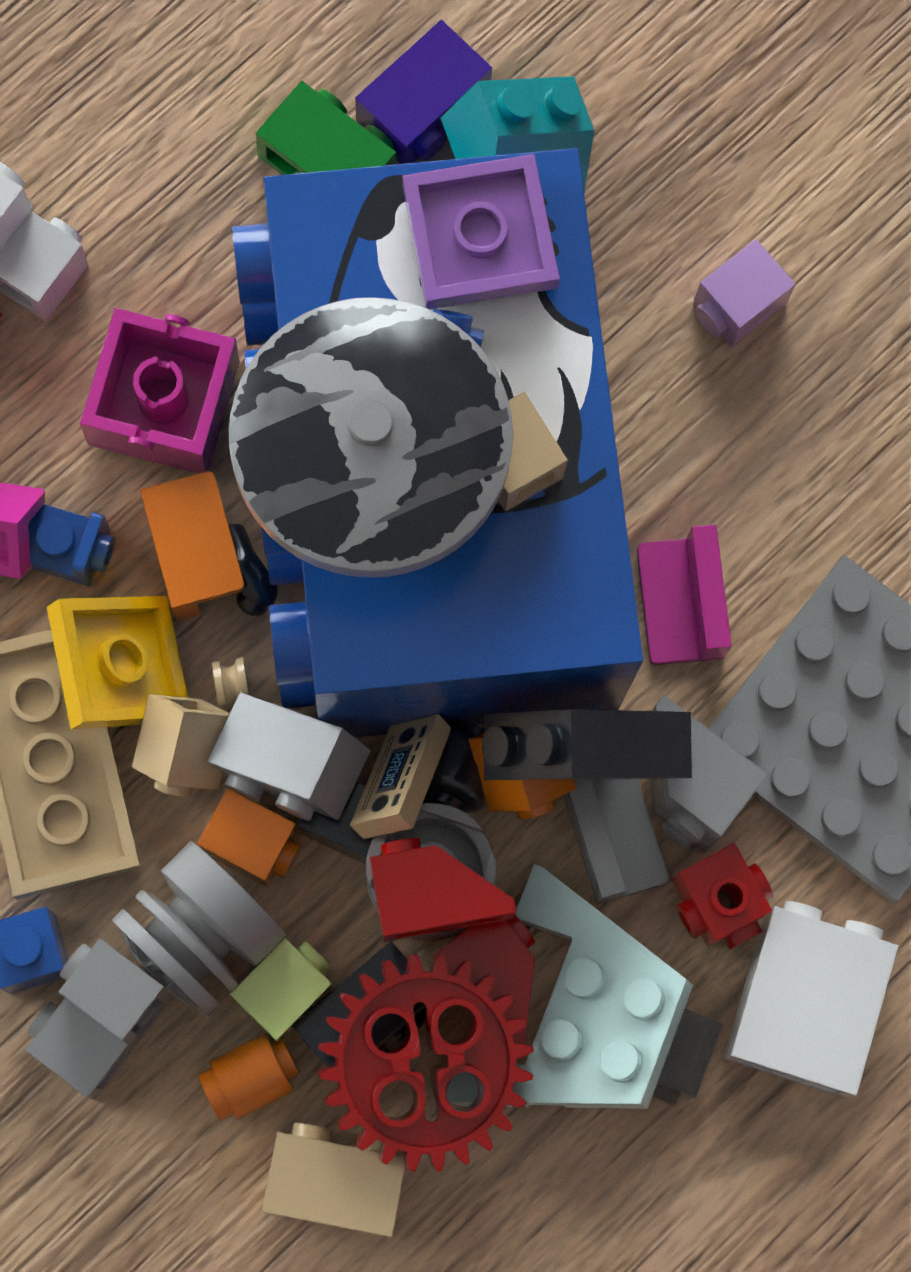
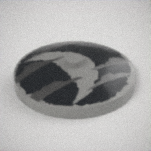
(370, 437)

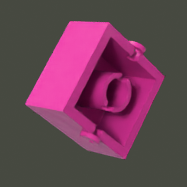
(160, 390)

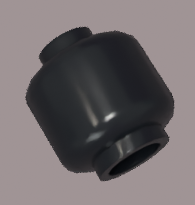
(457, 774)

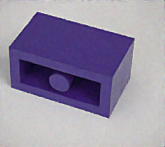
(419, 90)

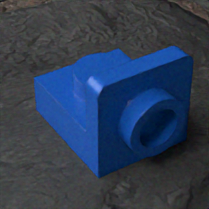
(69, 544)

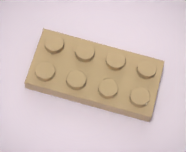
(58, 785)

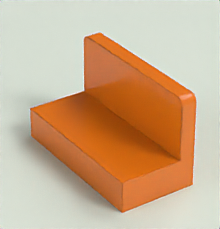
(192, 542)

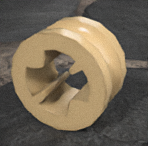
(229, 683)

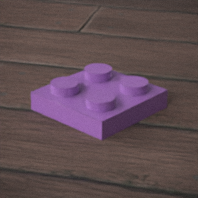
(480, 231)

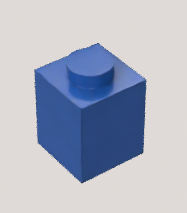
(30, 950)

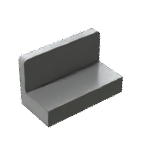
(615, 838)

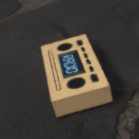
(401, 777)

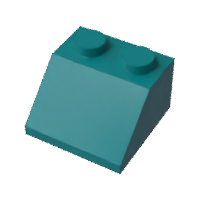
(520, 118)

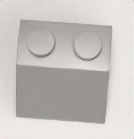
(721, 784)

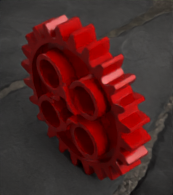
(485, 1053)

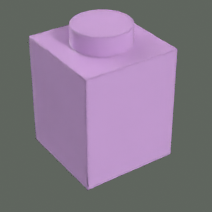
(742, 294)

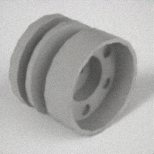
(199, 928)

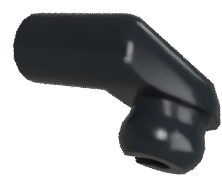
(257, 592)

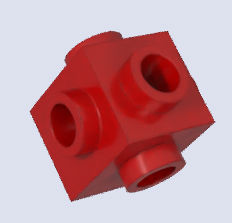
(729, 875)

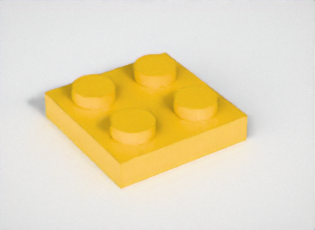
(114, 657)

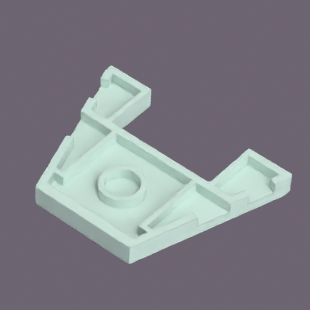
(605, 1017)

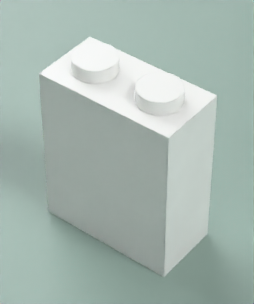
(811, 999)

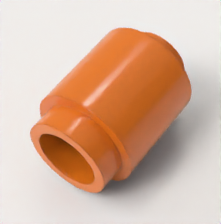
(249, 1077)

